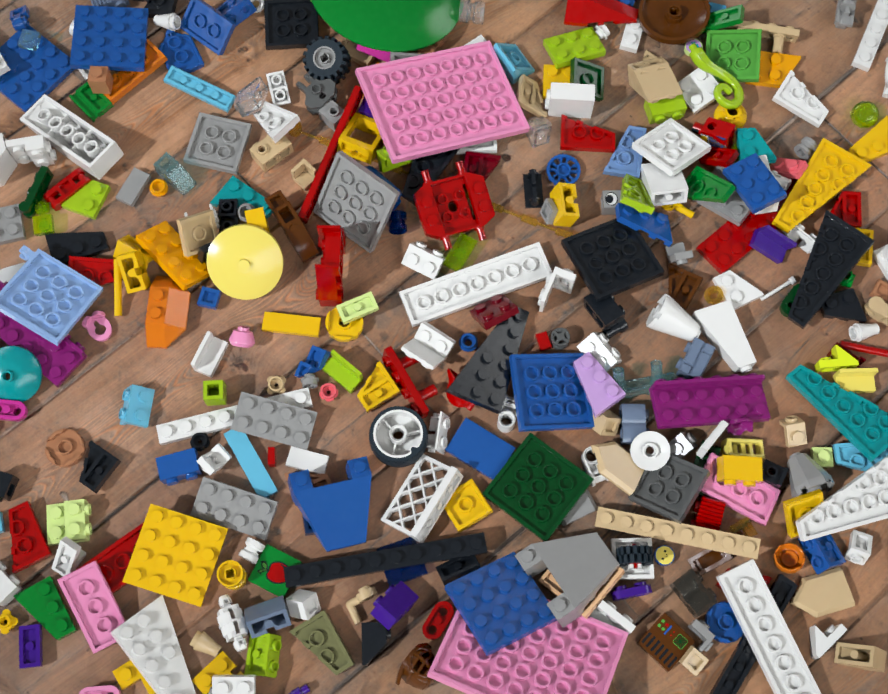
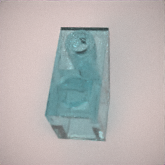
(174, 174)

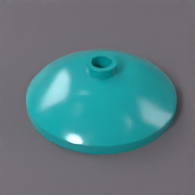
(24, 373)

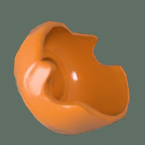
(789, 558)

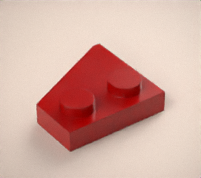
(849, 208)

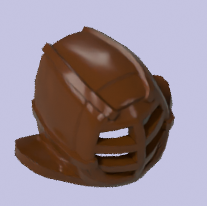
(416, 667)

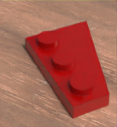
(96, 269)

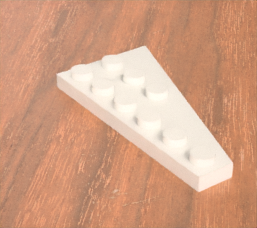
(854, 505)
(155, 650)

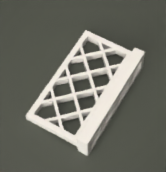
(436, 503)

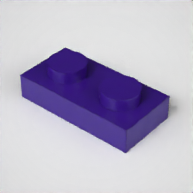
(30, 646)

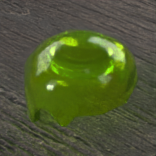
(864, 114)

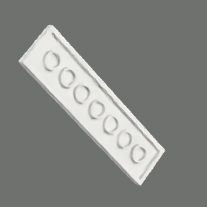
(475, 284)
(766, 630)

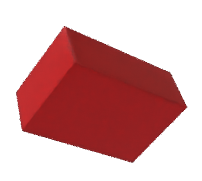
(543, 341)
(271, 456)

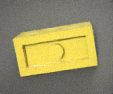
(856, 379)

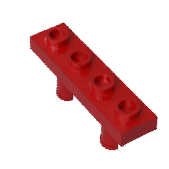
(408, 389)

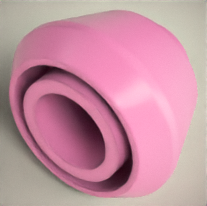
(242, 337)

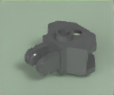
(317, 93)

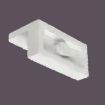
(209, 355)

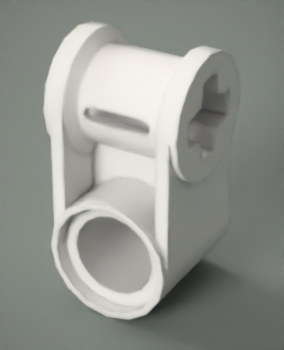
(508, 412)
(591, 467)

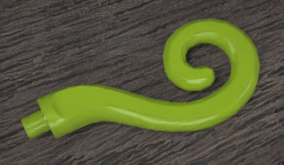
(705, 64)

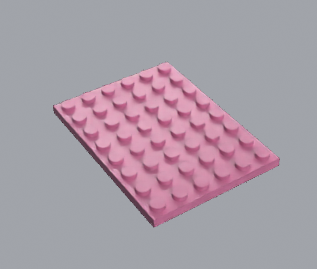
(441, 101)
(548, 661)

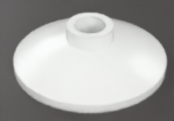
(657, 458)

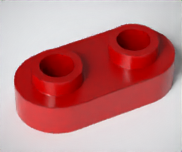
(437, 620)

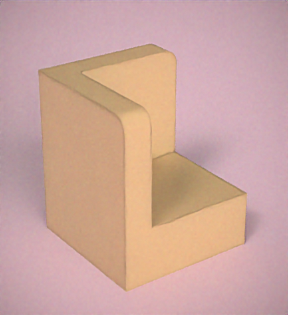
(303, 174)
(607, 423)

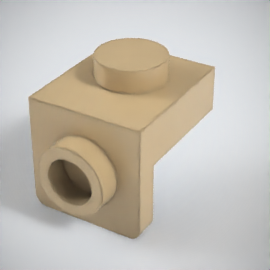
(794, 431)

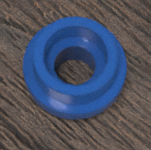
(468, 337)

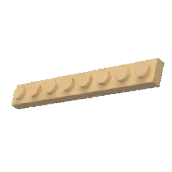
(678, 533)

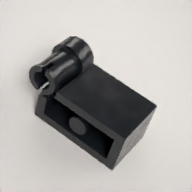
(607, 315)

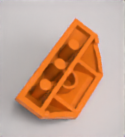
(166, 312)

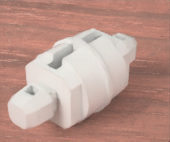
(232, 623)

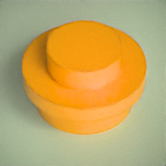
(158, 188)

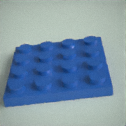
(109, 38)
(32, 71)
(549, 393)
(500, 603)

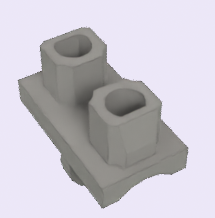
(845, 13)

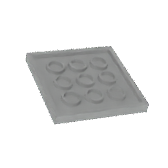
(356, 201)

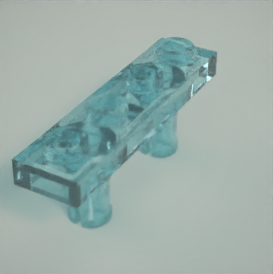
(641, 385)

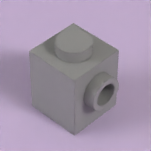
(331, 114)

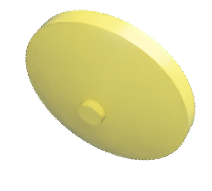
(245, 261)

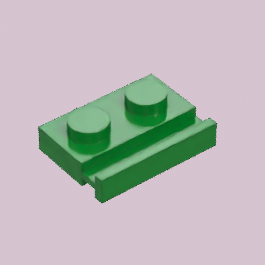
(91, 104)

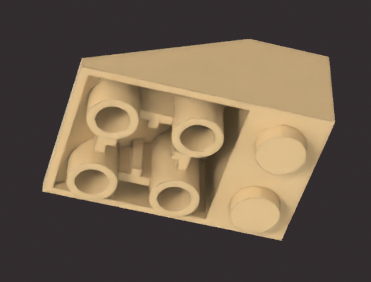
(653, 79)

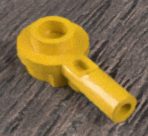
(680, 208)

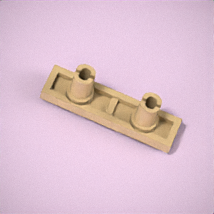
(771, 31)

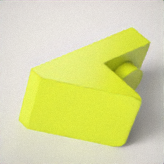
(839, 360)

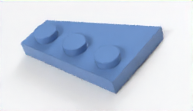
(625, 159)

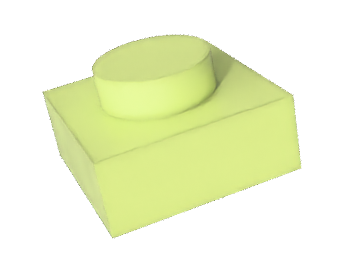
(822, 456)

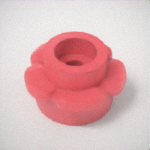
(328, 387)

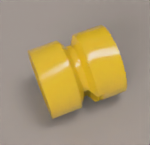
(231, 575)

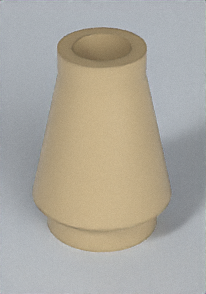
(204, 643)

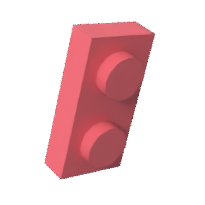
(789, 167)

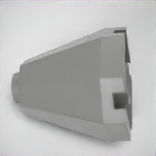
(807, 475)

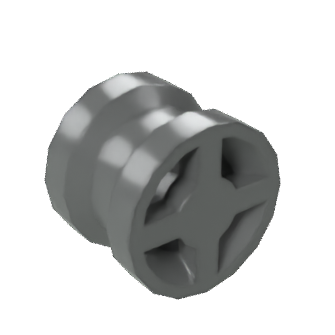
(560, 334)

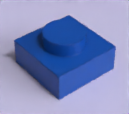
(209, 298)

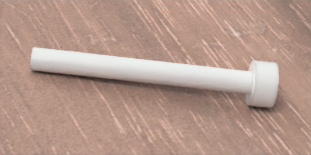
(791, 281)

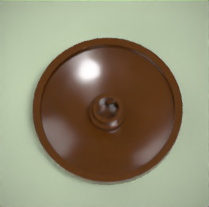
(674, 20)

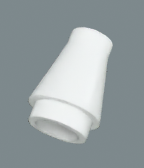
(168, 21)
(862, 331)

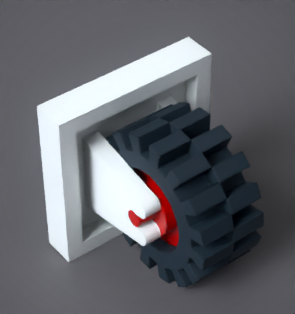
(634, 556)

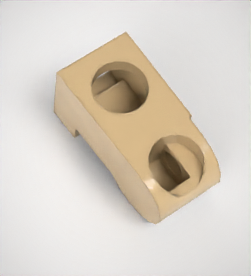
(877, 309)

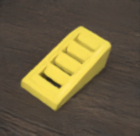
(729, 447)

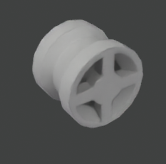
(805, 148)

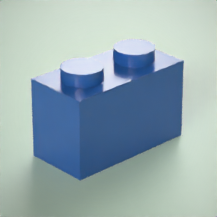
(178, 466)

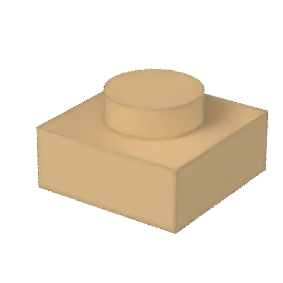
(693, 660)

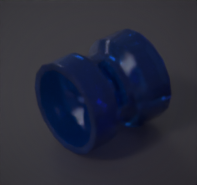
(397, 222)

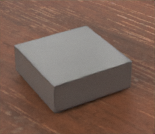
(548, 211)

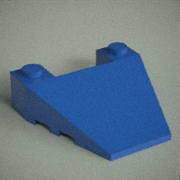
(335, 510)

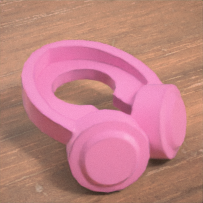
(98, 316)

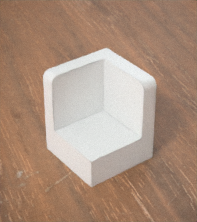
(303, 604)

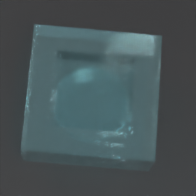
(29, 39)

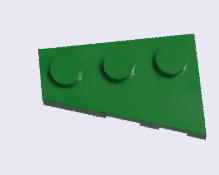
(708, 187)

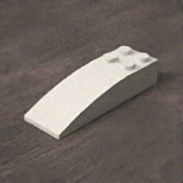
(73, 136)

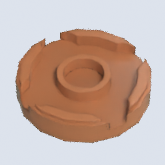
(65, 448)

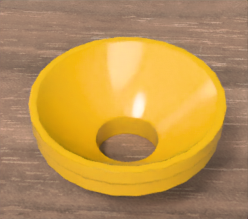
(739, 120)

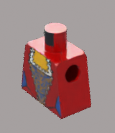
(716, 132)

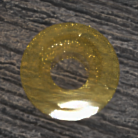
(713, 289)

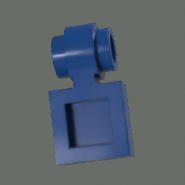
(19, 18)

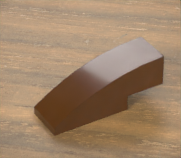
(709, 559)

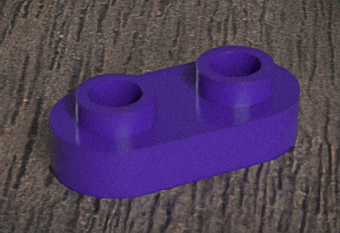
(623, 592)

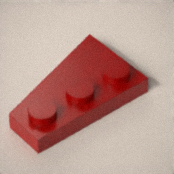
(581, 137)
(27, 538)

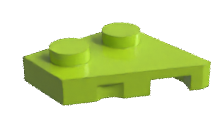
(88, 199)

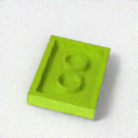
(579, 44)

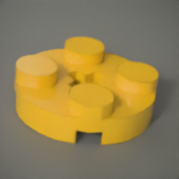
(340, 333)

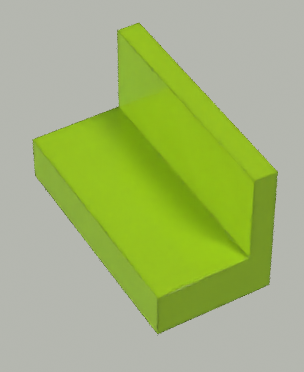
(343, 372)

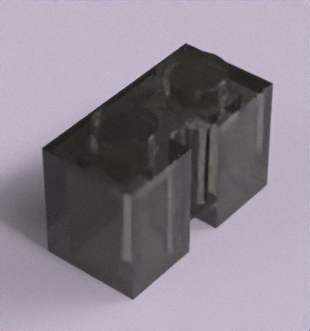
(693, 593)

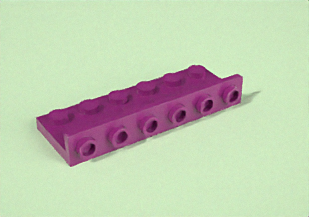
(55, 361)
(708, 400)

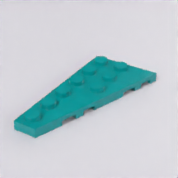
(849, 413)

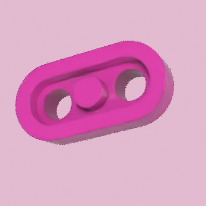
(9, 410)

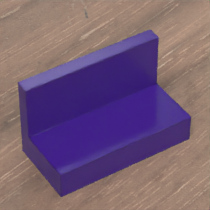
(771, 243)

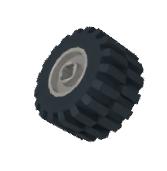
(327, 59)

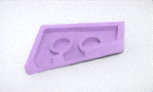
(598, 385)

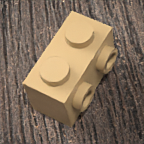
(268, 153)

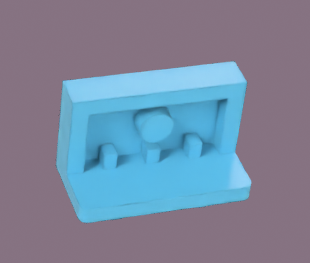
(136, 406)

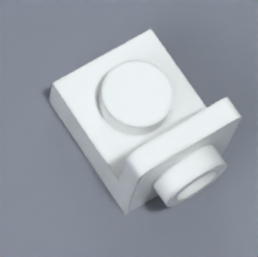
(859, 547)

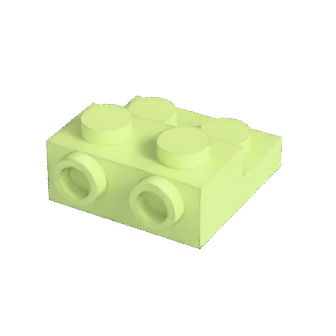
(68, 520)

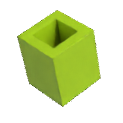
(214, 392)

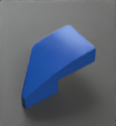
(315, 361)

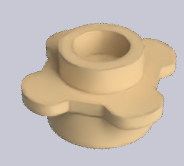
(272, 380)

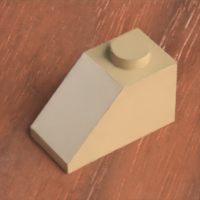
(860, 656)

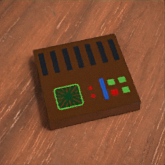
(666, 642)

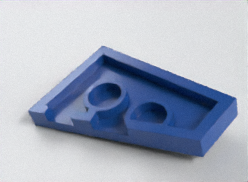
(654, 224)

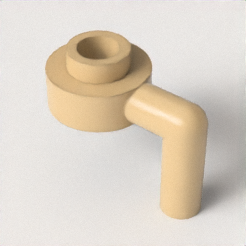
(365, 594)

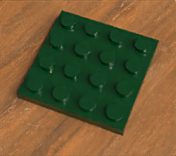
(538, 487)

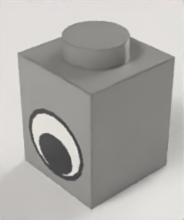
(609, 200)

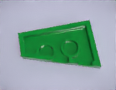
(48, 608)

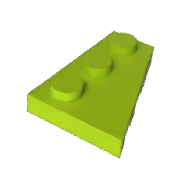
(635, 195)

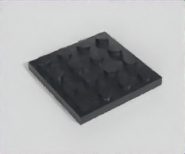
(611, 259)

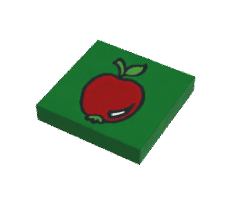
(270, 572)

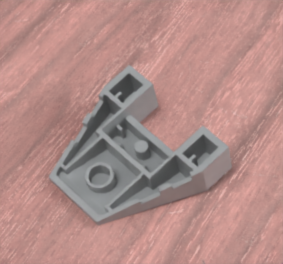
(577, 564)

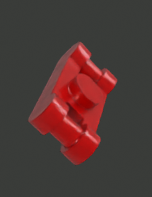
(66, 188)

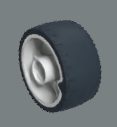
(398, 451)

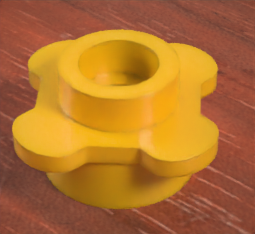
(12, 621)

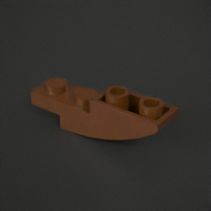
(292, 226)

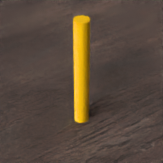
(117, 289)

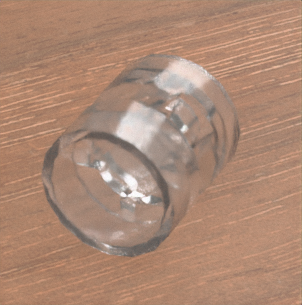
(466, 13)

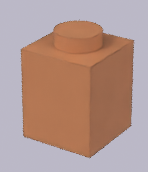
(100, 80)

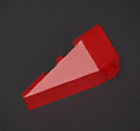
(600, 11)

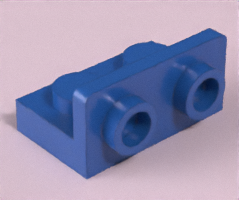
(237, 10)
(822, 553)

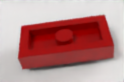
(719, 157)

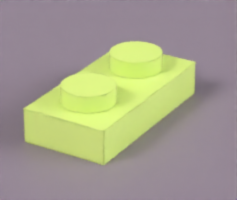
(357, 307)

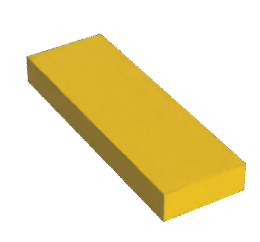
(291, 324)

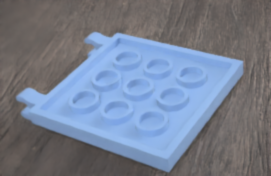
(47, 295)

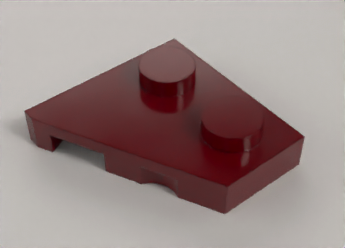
(481, 163)

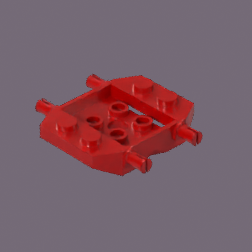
(433, 208)

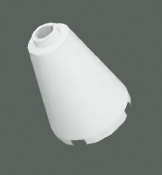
(673, 320)

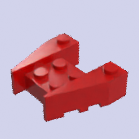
(330, 271)

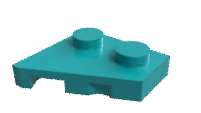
(751, 142)

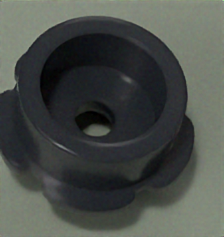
(199, 446)

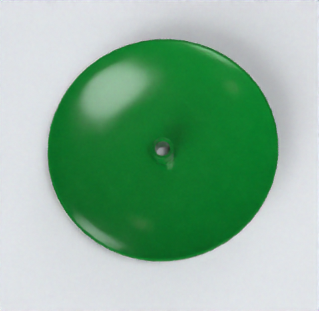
(390, 23)

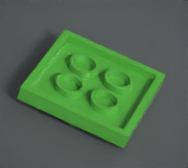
(736, 52)

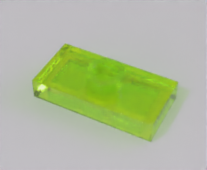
(460, 253)

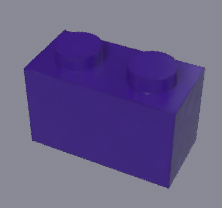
(394, 604)

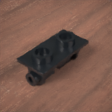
(533, 189)

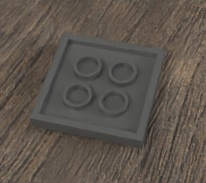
(671, 488)

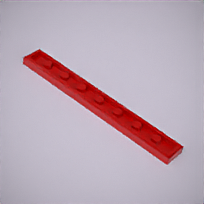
(324, 168)

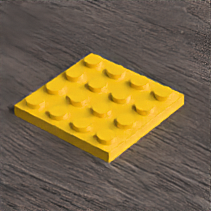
(175, 555)

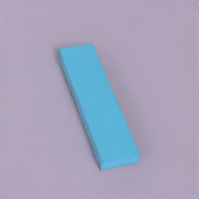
(199, 89)
(251, 463)

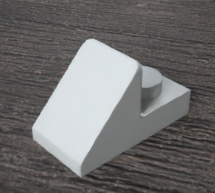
(67, 557)
(821, 643)

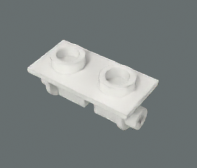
(807, 240)
(440, 424)

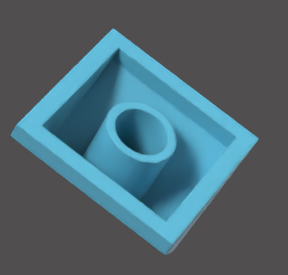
(512, 61)

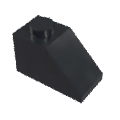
(374, 640)

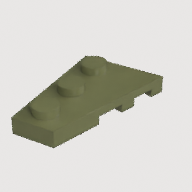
(325, 642)

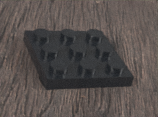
(290, 24)

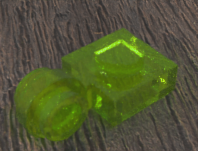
(44, 222)

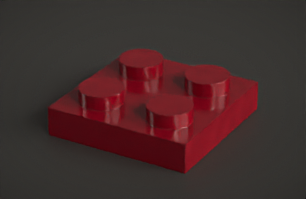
(494, 311)

